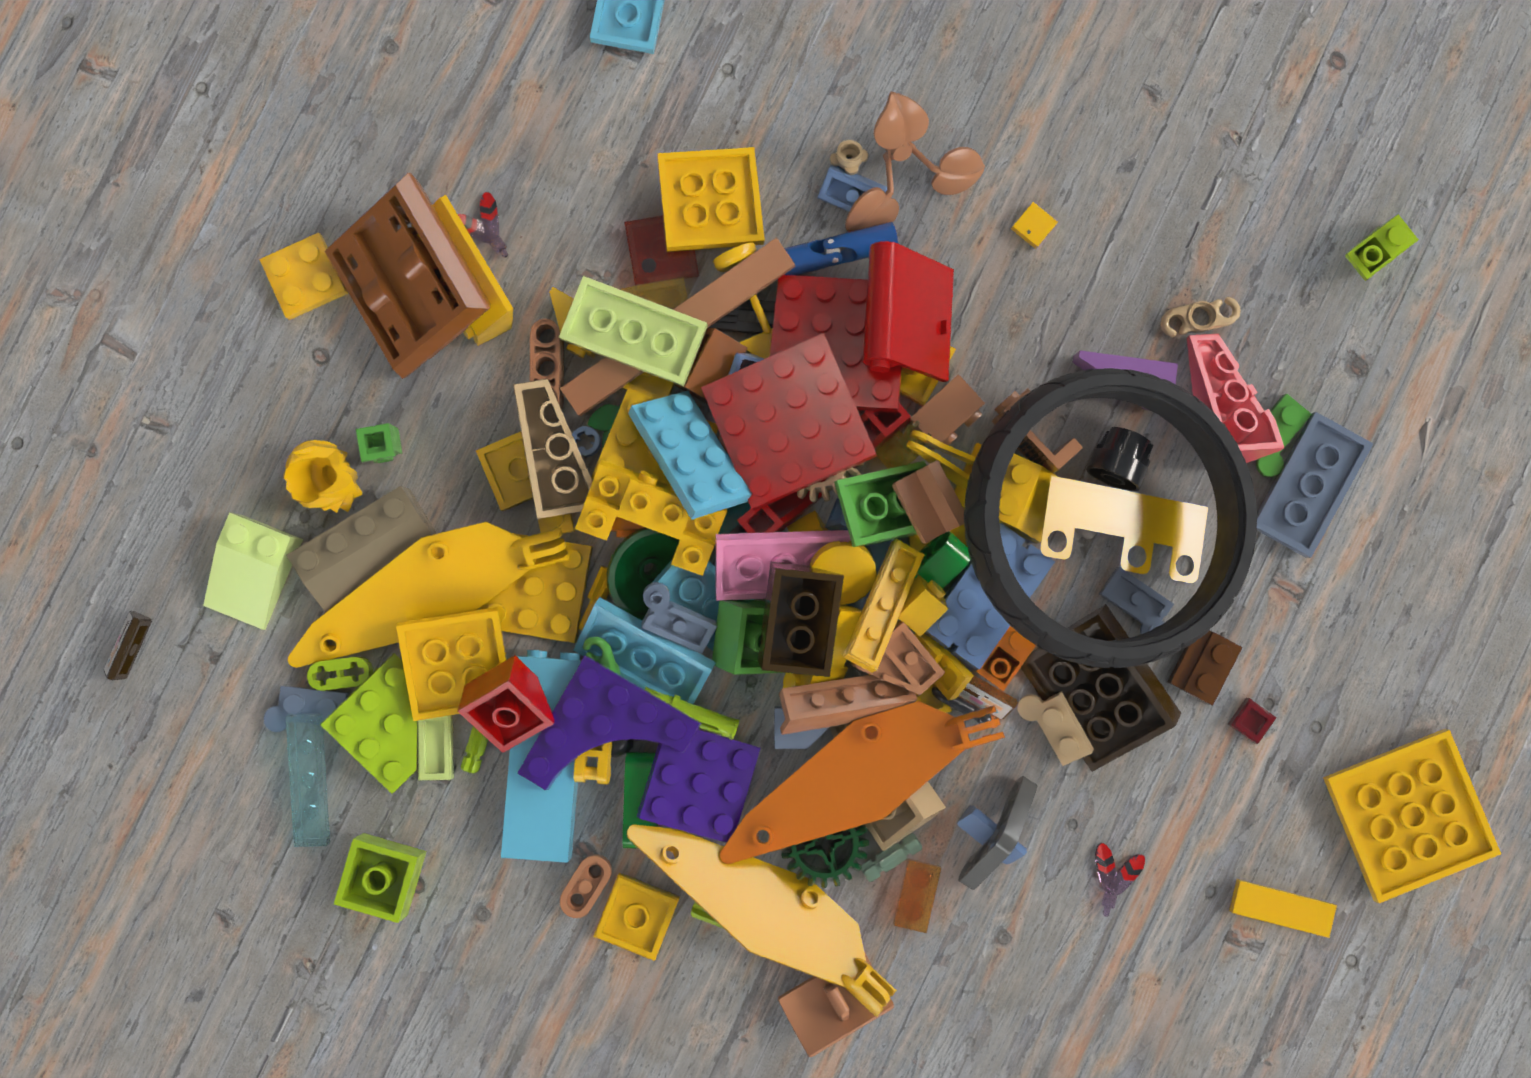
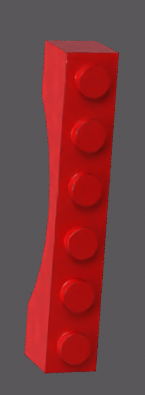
(783, 512)

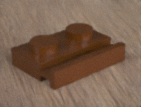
(1205, 666)

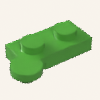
(1289, 418)

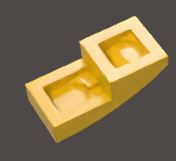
(955, 675)

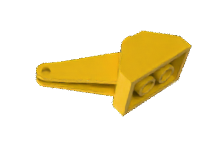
(1023, 488)

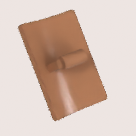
(824, 1013)

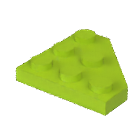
(379, 725)

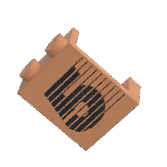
(1033, 448)

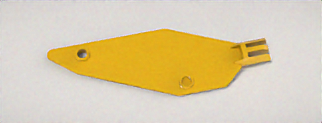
(429, 579)
(769, 911)

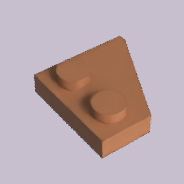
(907, 662)

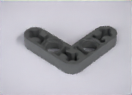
(1005, 837)

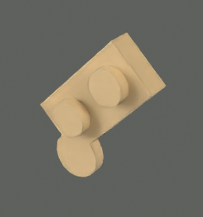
(1058, 725)

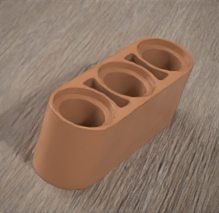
(545, 352)

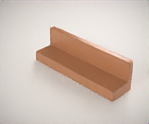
(839, 702)

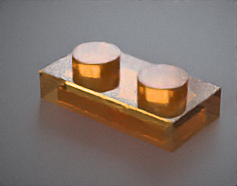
(917, 895)

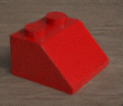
(506, 704)

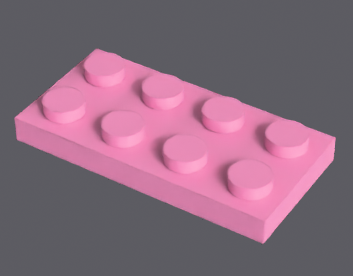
(745, 558)

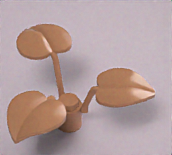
(895, 130)

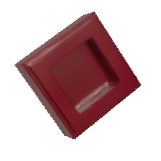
(1252, 720)

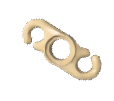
(1215, 320)

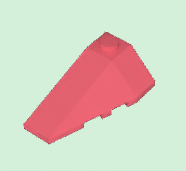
(1234, 402)

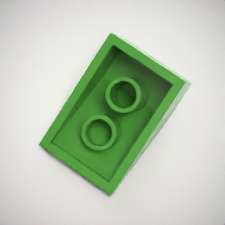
(872, 506)
(739, 636)

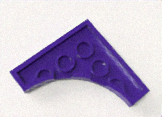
(601, 710)

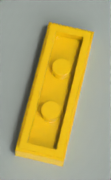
(1282, 908)

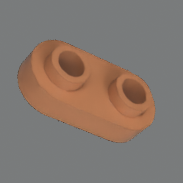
(585, 884)

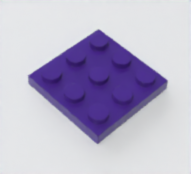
(700, 788)

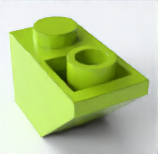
(1381, 247)

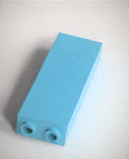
(539, 820)

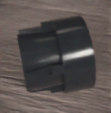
(1121, 459)

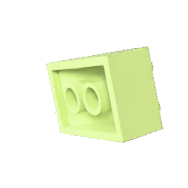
(249, 570)

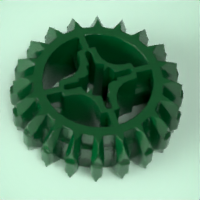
(832, 869)

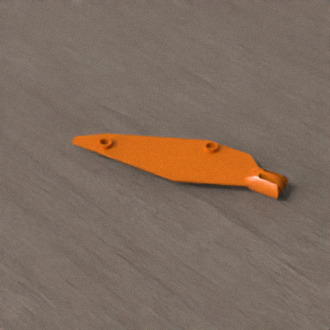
(858, 777)

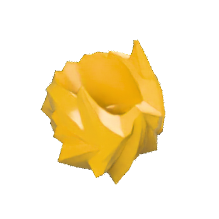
(321, 476)

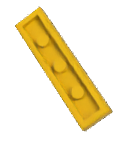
(883, 606)

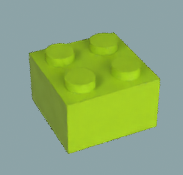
(380, 877)

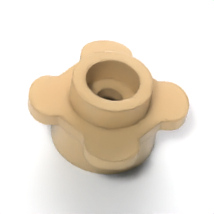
(849, 149)

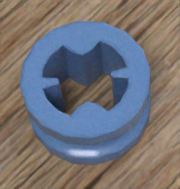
(589, 432)

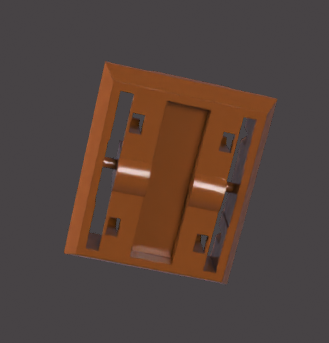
(399, 280)

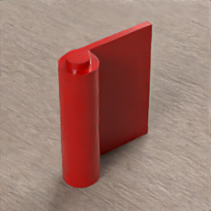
(907, 311)

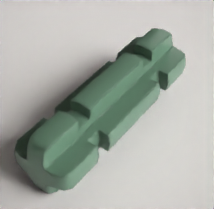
(891, 857)

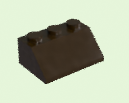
(800, 619)

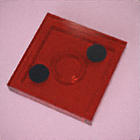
(649, 255)

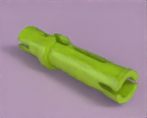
(710, 720)

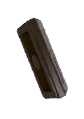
(127, 646)

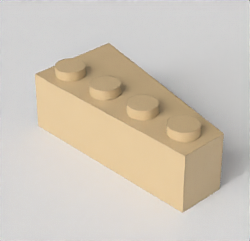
(552, 456)

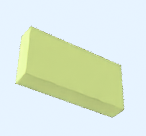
(435, 748)

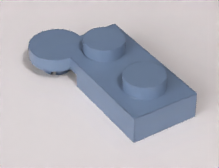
(1136, 599)
(674, 620)
(301, 701)

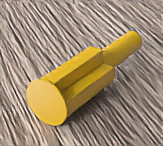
(598, 589)

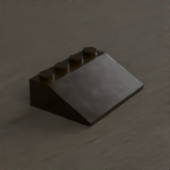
(1112, 704)

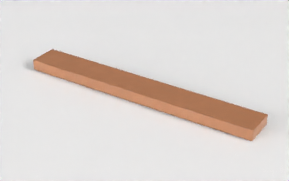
(706, 305)

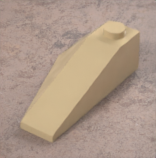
(905, 818)

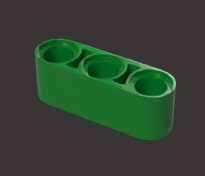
(943, 559)
(635, 779)

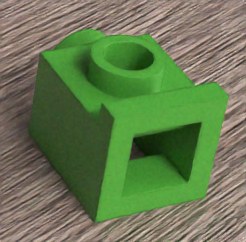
(379, 443)

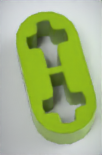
(339, 666)

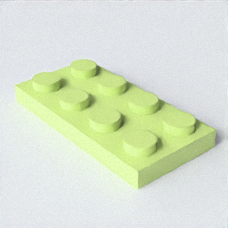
(633, 331)

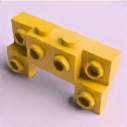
(652, 505)

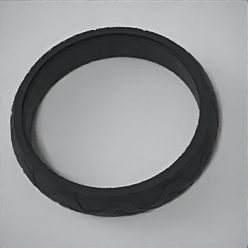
(1232, 493)

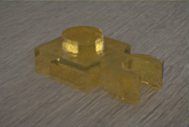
(894, 450)

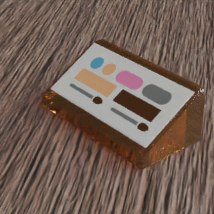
(985, 695)

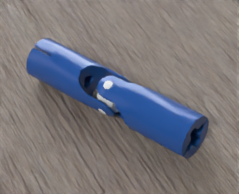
(856, 243)

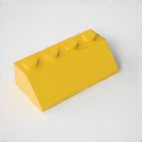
(500, 315)

